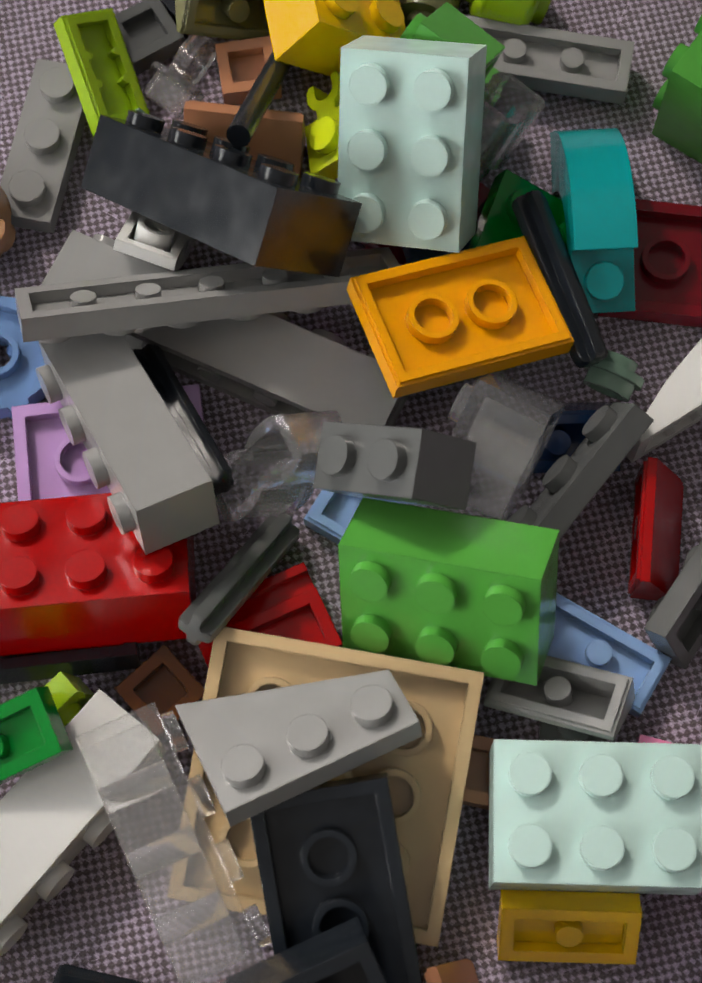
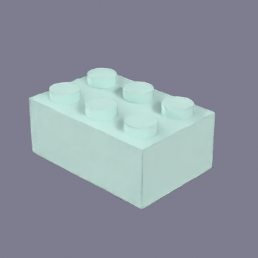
(411, 139)
(595, 817)

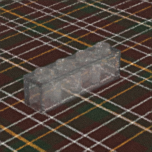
(170, 847)

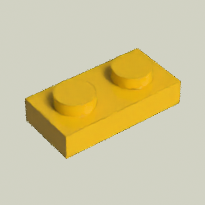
(568, 926)

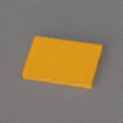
(459, 316)

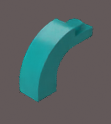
(600, 213)

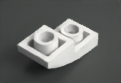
(153, 242)

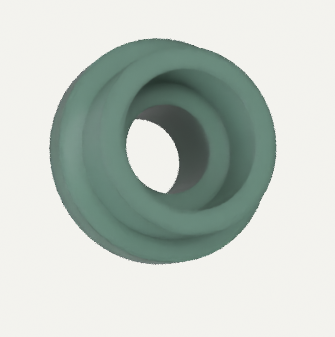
(614, 377)

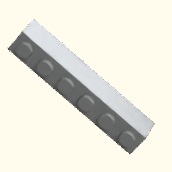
(254, 360)

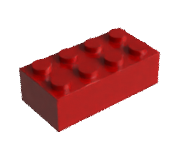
(83, 583)

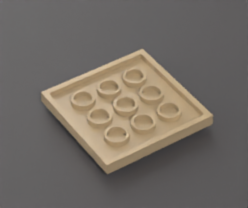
(423, 775)

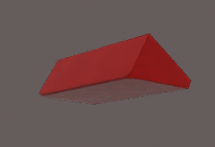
(655, 531)

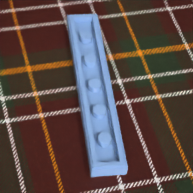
(578, 632)

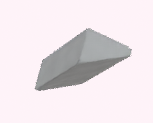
(568, 697)

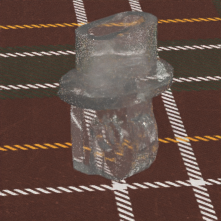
(177, 84)

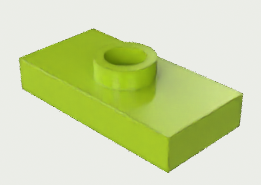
(99, 65)

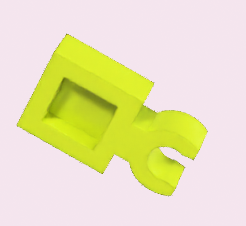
(323, 133)

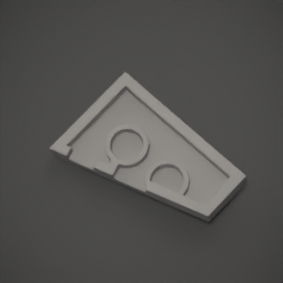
(295, 737)

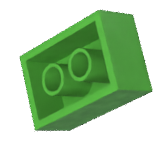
(449, 589)

